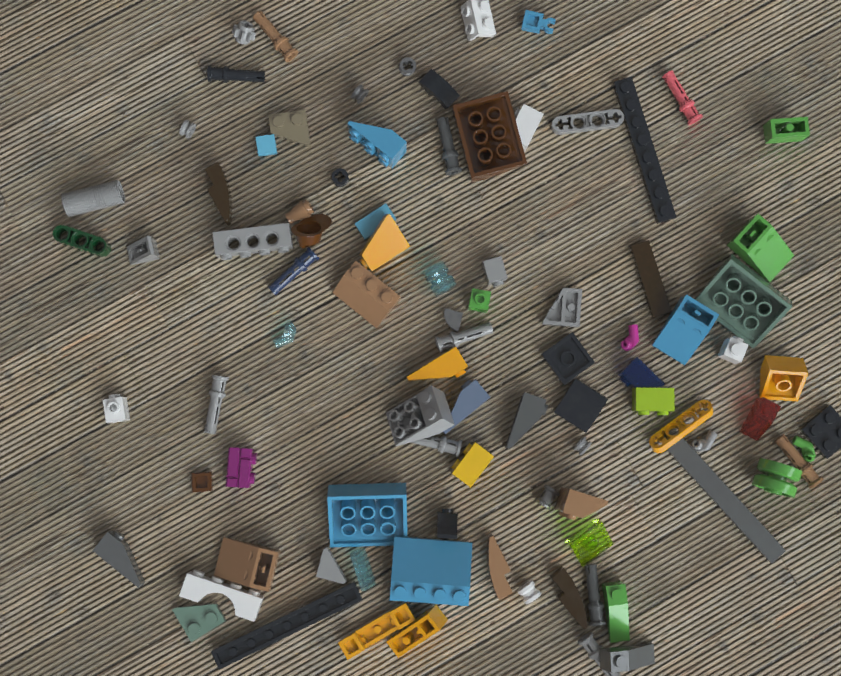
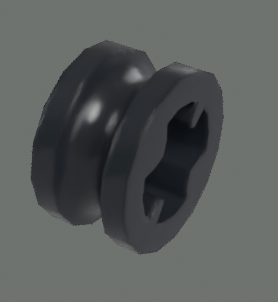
(335, 180)

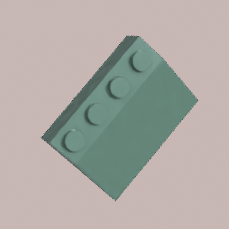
(744, 301)

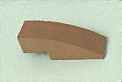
(497, 569)

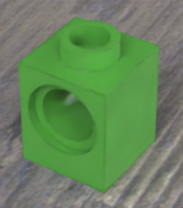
(479, 300)

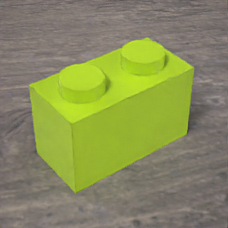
(653, 400)

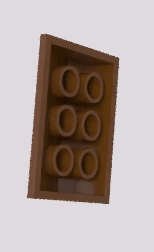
(489, 136)

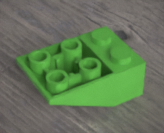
(761, 247)

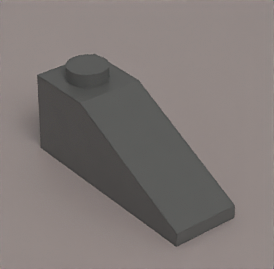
(527, 414)
(118, 554)
(626, 657)

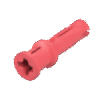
(686, 104)

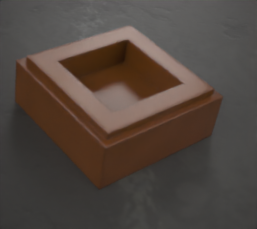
(202, 481)

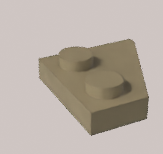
(291, 126)

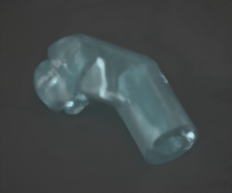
(288, 335)

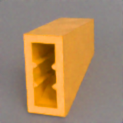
(383, 244)

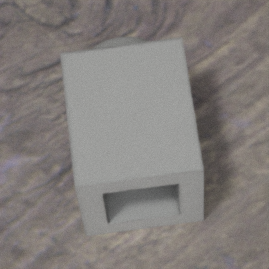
(494, 271)

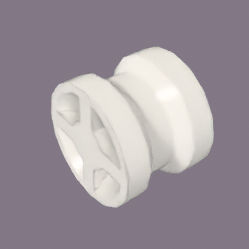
(529, 592)

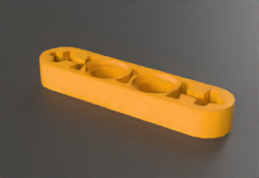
(679, 424)

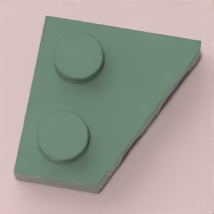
(199, 619)

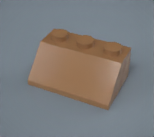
(366, 294)
(577, 504)

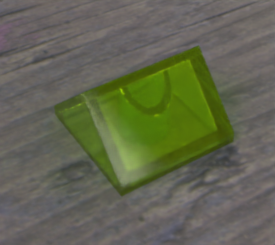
(589, 542)

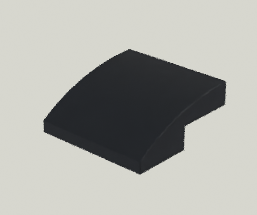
(581, 405)

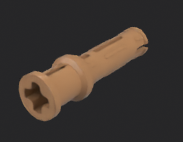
(280, 42)
(799, 462)

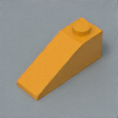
(445, 366)
(417, 631)

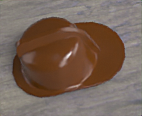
(309, 230)

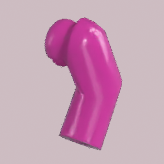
(631, 340)

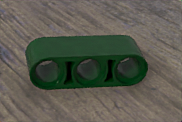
(75, 235)

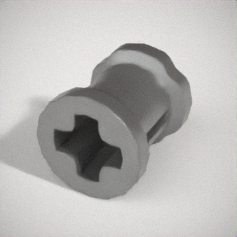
(547, 497)

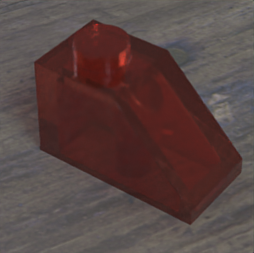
(759, 418)

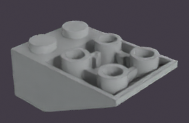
(420, 417)

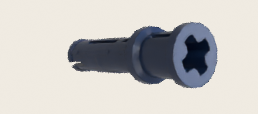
(276, 288)

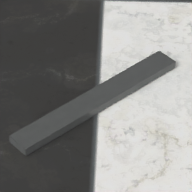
(726, 500)

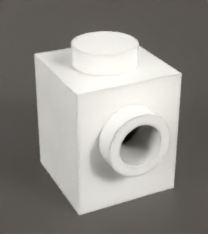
(733, 350)
(116, 409)

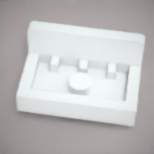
(477, 19)

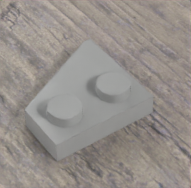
(565, 309)

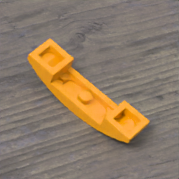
(376, 630)

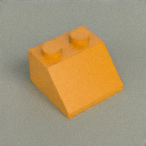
(782, 378)

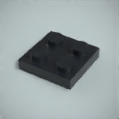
(567, 358)
(824, 431)

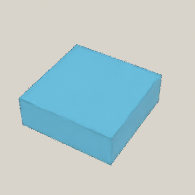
(266, 145)

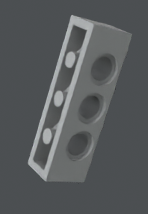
(223, 239)

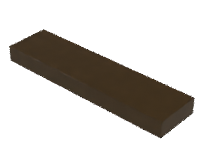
(650, 279)

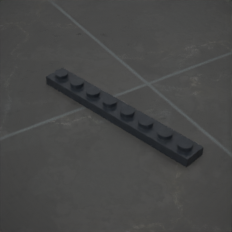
(644, 150)
(286, 625)

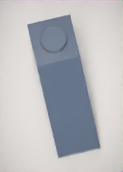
(468, 400)

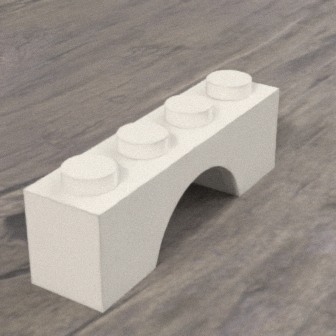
(245, 602)

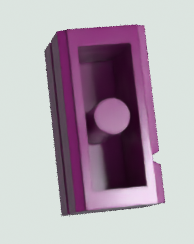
(240, 467)

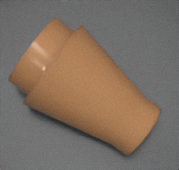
(300, 211)

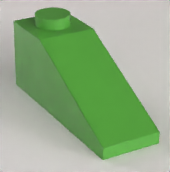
(616, 611)

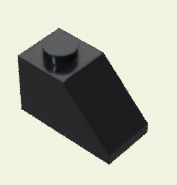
(446, 524)

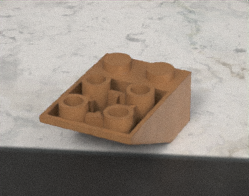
(247, 564)

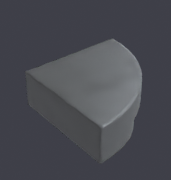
(453, 318)

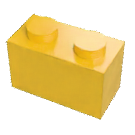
(471, 464)

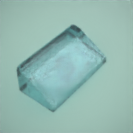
(363, 569)

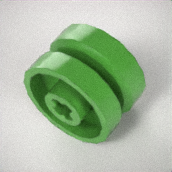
(776, 479)

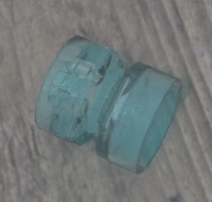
(439, 278)

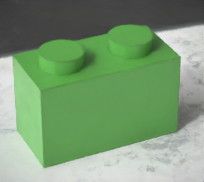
(786, 130)

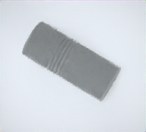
(88, 198)

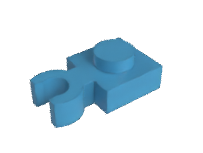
(534, 22)

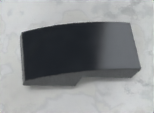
(439, 88)

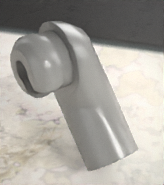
(704, 444)

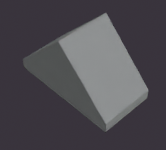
(143, 251)
(329, 568)

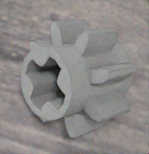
(244, 32)

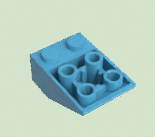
(379, 141)
(685, 329)

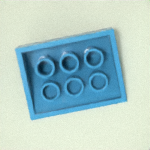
(366, 514)
(431, 571)

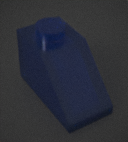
(639, 375)

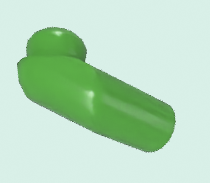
(806, 448)

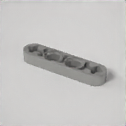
(587, 121)

